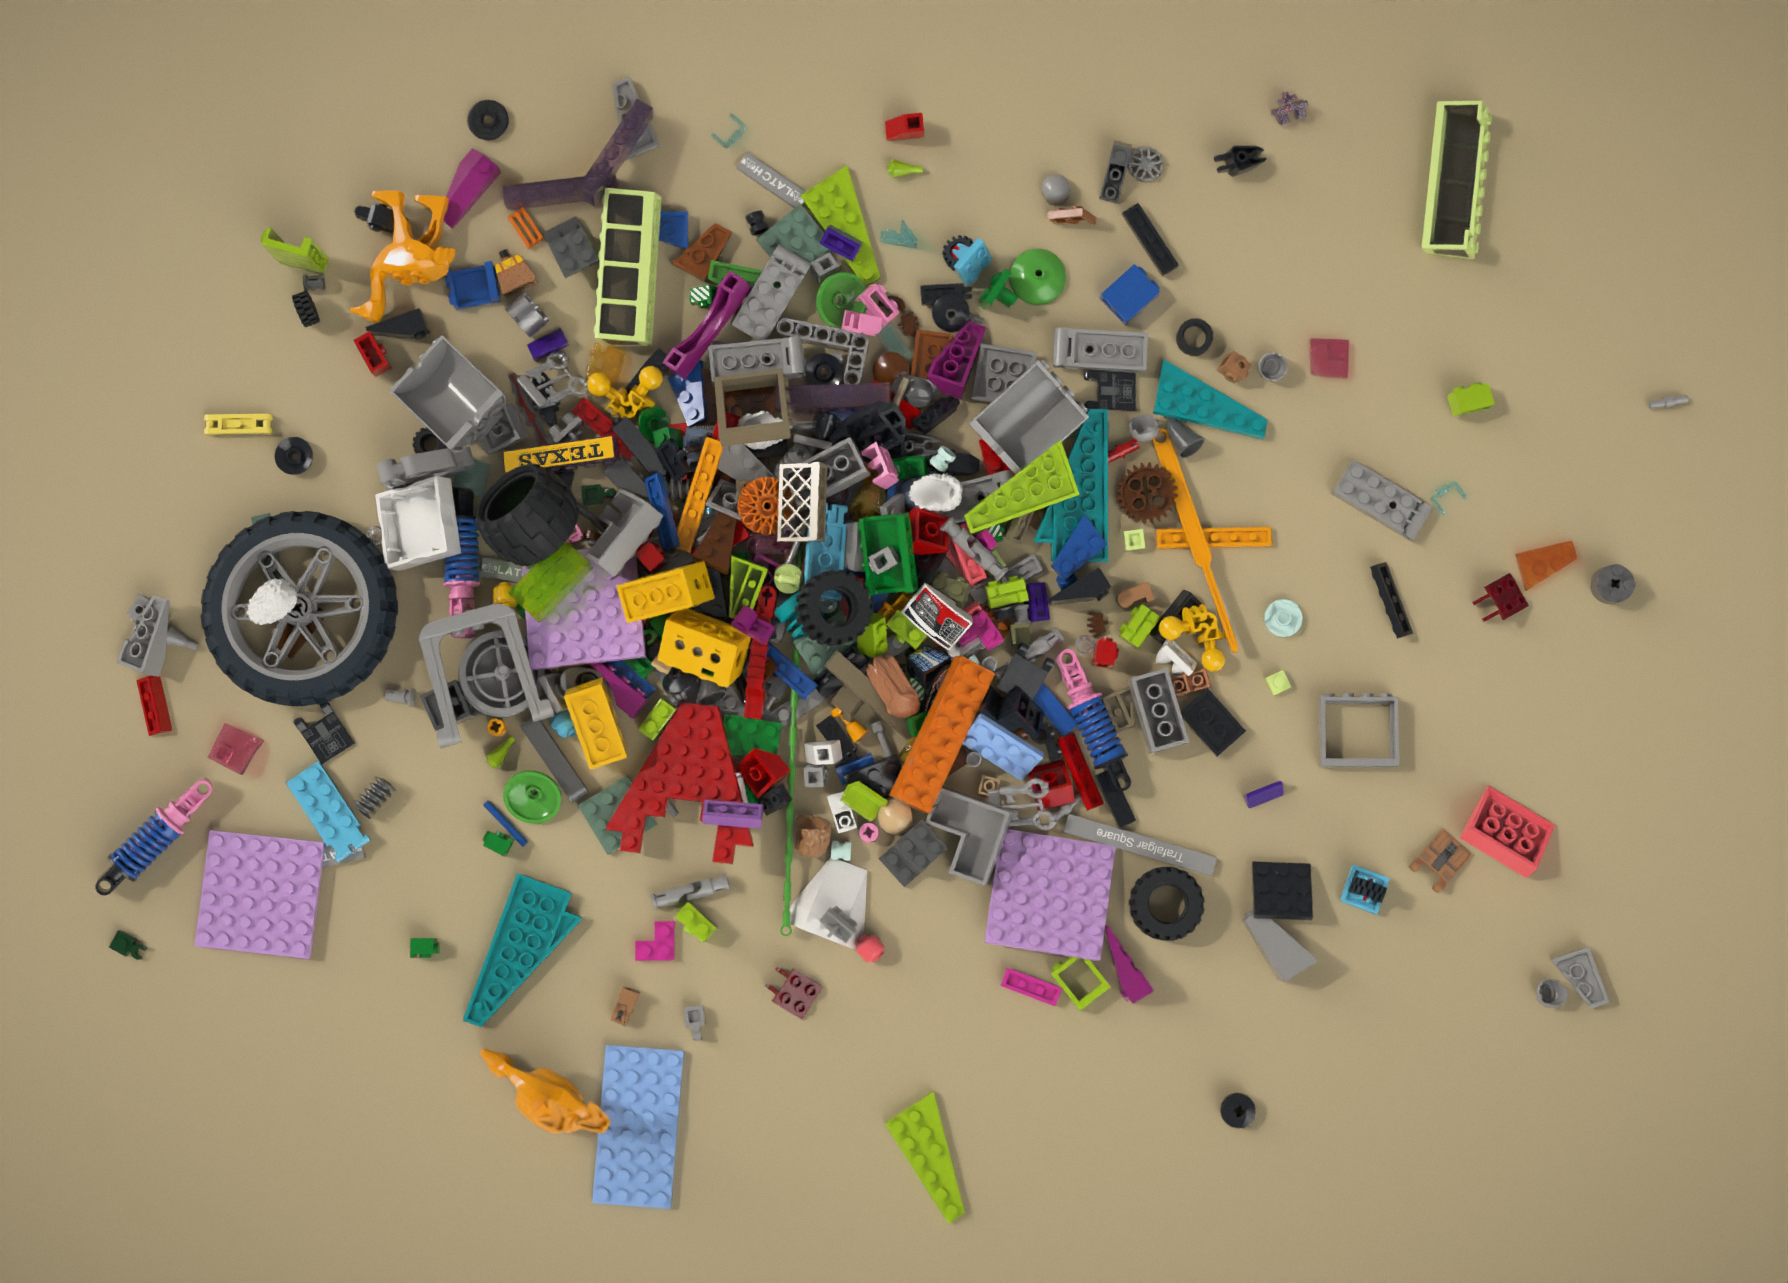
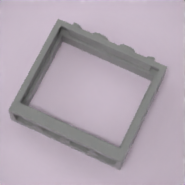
(1367, 698)

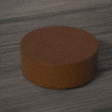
(588, 534)

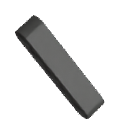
(554, 759)

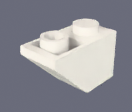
(823, 752)
(842, 813)

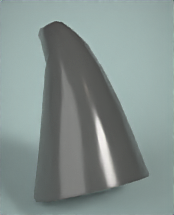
(1183, 440)
(709, 692)

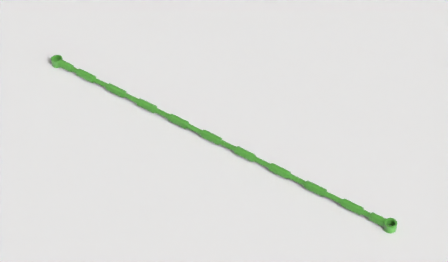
(791, 780)

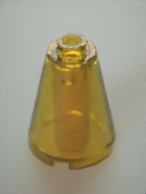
(868, 499)

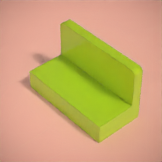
(863, 800)

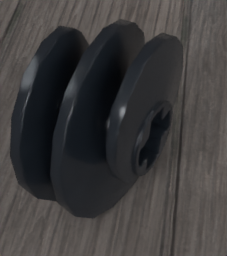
(1244, 1103)

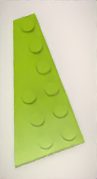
(836, 204)
(1034, 487)
(924, 1144)

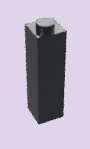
(638, 445)

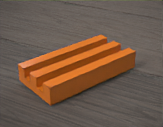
(517, 215)

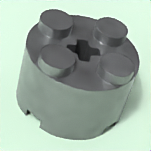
(527, 314)
(1623, 584)

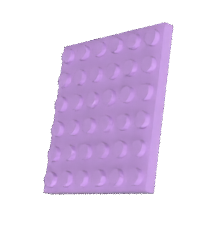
(587, 623)
(260, 894)
(1050, 895)

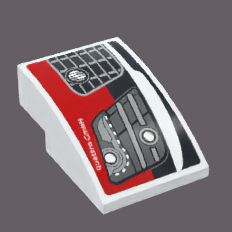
(937, 616)

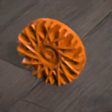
(752, 503)

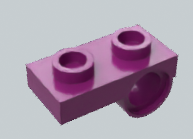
(749, 624)

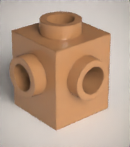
(1234, 367)

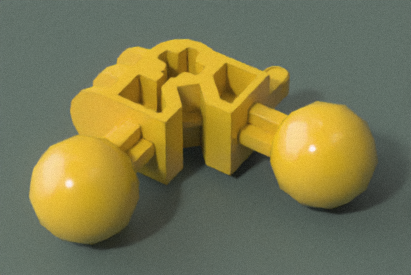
(650, 379)
(1171, 629)

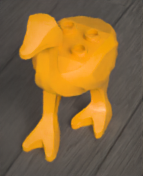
(407, 258)
(547, 1097)

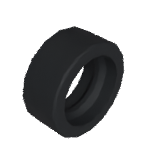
(1192, 323)

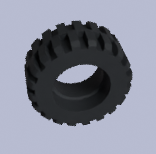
(857, 602)
(1192, 910)

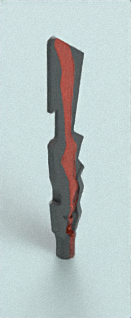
(532, 417)

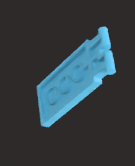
(828, 554)
(327, 810)

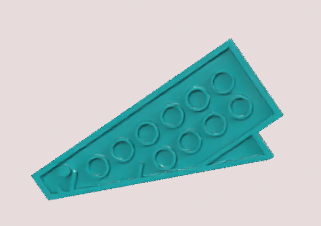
(1090, 470)
(525, 936)

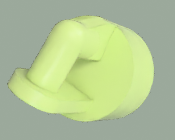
(788, 578)

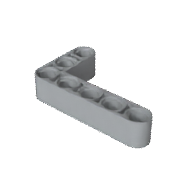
(830, 342)

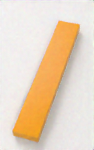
(699, 493)
(1217, 537)

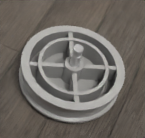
(490, 676)

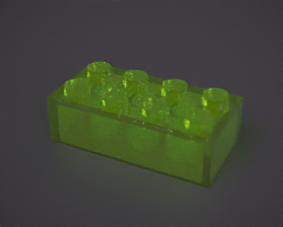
(550, 581)

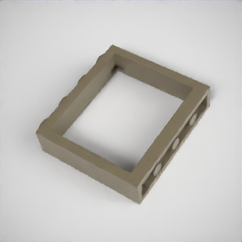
(757, 432)

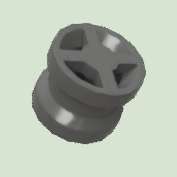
(675, 698)

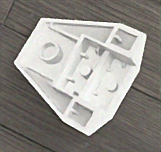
(832, 886)

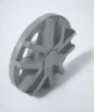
(1145, 164)

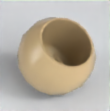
(895, 817)

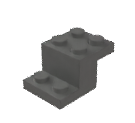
(570, 247)
(462, 708)
(913, 853)

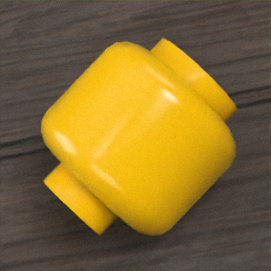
(501, 595)

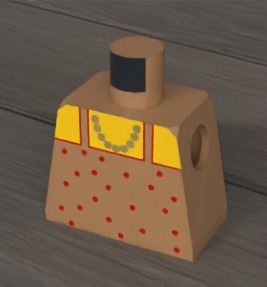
(513, 274)

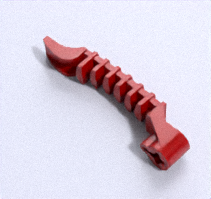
(754, 690)

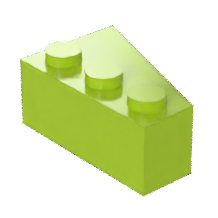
(745, 584)

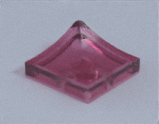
(1329, 357)
(234, 748)

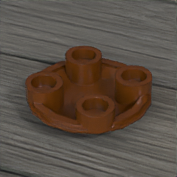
(889, 367)

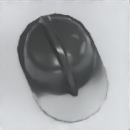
(918, 392)
(578, 675)

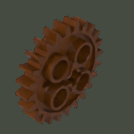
(1163, 490)

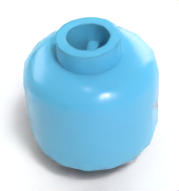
(563, 724)

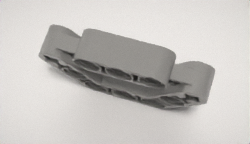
(424, 466)

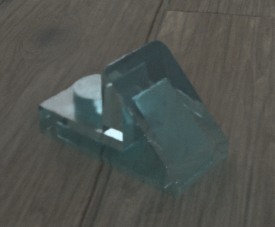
(904, 238)

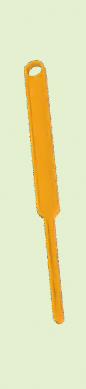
(1193, 529)

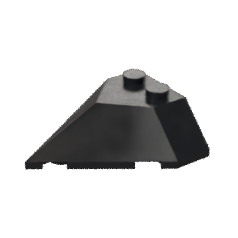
(875, 423)

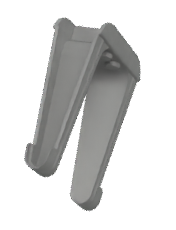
(457, 624)

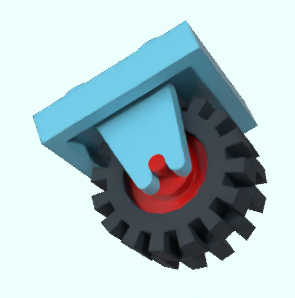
(966, 257)
(1364, 889)

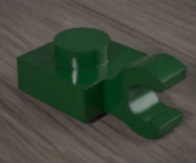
(594, 494)

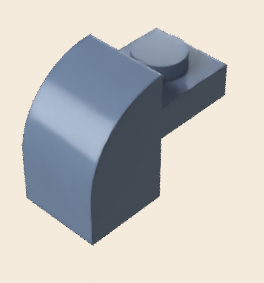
(692, 437)

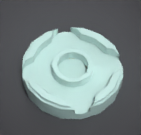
(1283, 618)

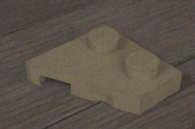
(1120, 709)

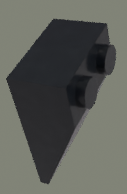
(1086, 589)

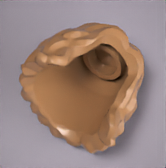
(812, 836)

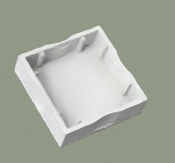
(418, 523)

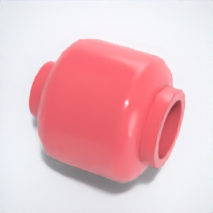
(870, 948)

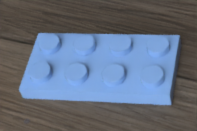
(1002, 747)

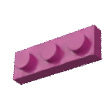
(1031, 986)

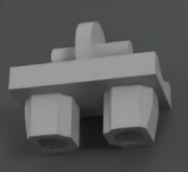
(573, 423)
(837, 925)

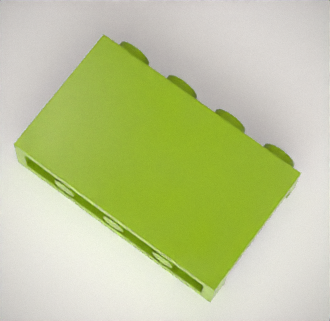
(307, 257)

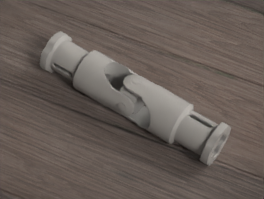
(976, 551)
(1037, 649)
(685, 893)

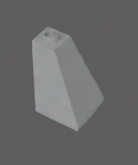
(1280, 950)

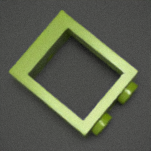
(1089, 997)

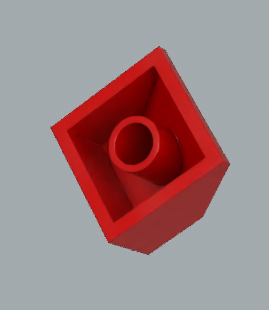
(926, 532)
(762, 771)
(1058, 781)

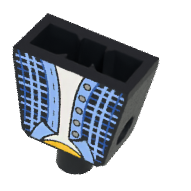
(925, 663)

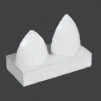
(967, 650)
(1173, 652)

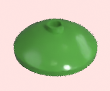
(847, 289)
(1037, 289)
(530, 805)

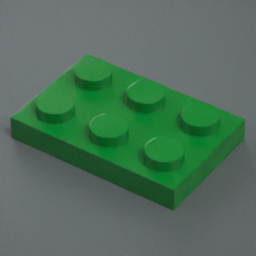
(751, 733)

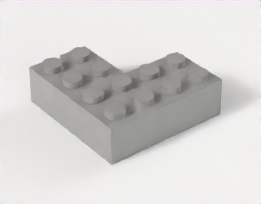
(623, 533)
(981, 832)

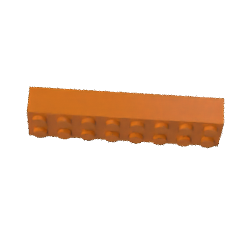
(942, 734)

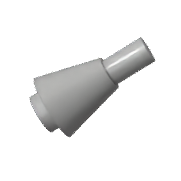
(177, 639)

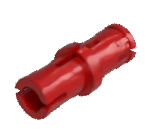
(1121, 450)

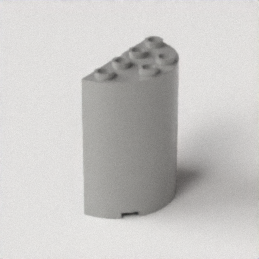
(450, 396)
(1029, 417)

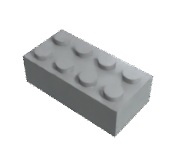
(844, 469)
(1158, 710)

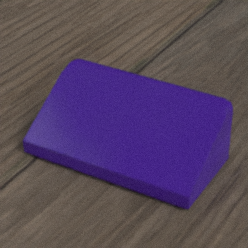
(841, 242)
(549, 343)
(1037, 602)
(1264, 794)

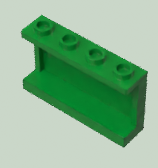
(878, 533)

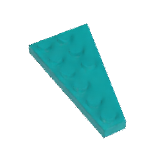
(1193, 401)

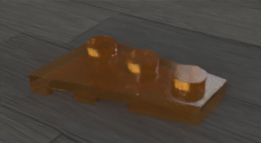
(1543, 562)

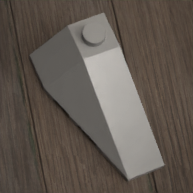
(147, 644)

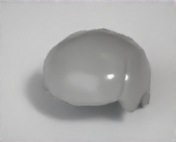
(1056, 189)
(1272, 366)
(1144, 427)
(1551, 993)

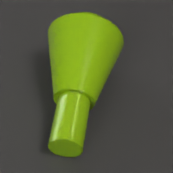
(898, 168)
(497, 756)

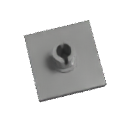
(553, 691)

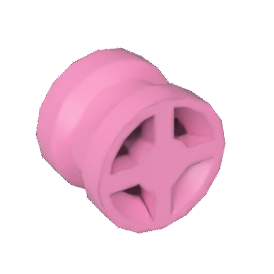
(868, 832)

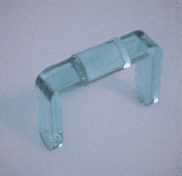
(736, 135)
(1444, 489)

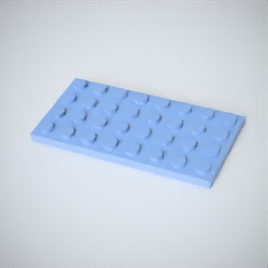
(640, 1144)

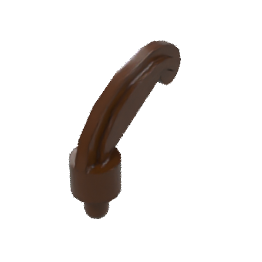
(901, 306)

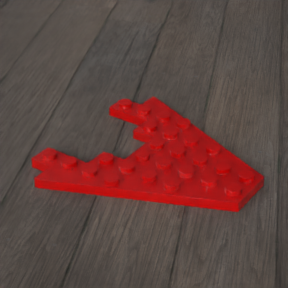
(689, 765)

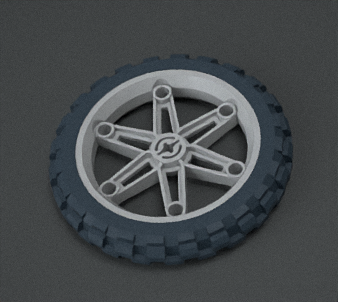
(349, 667)

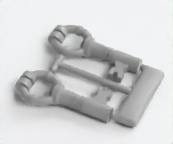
(536, 372)
(994, 798)

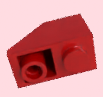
(905, 127)

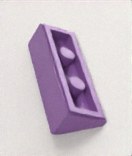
(732, 814)

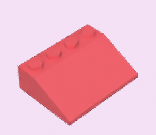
(1507, 832)

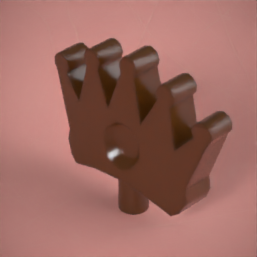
(908, 324)
(1097, 623)
(771, 668)

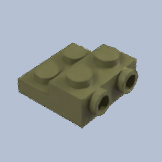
(954, 589)

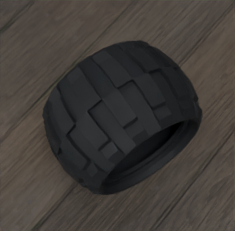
(527, 514)

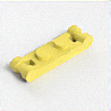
(238, 424)

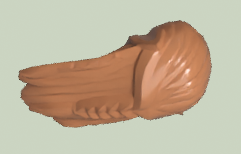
(893, 686)

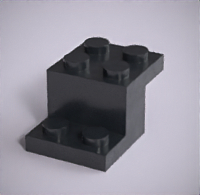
(1013, 711)

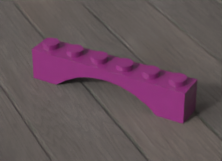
(728, 298)
(626, 697)

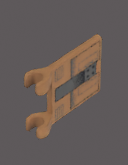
(1443, 857)

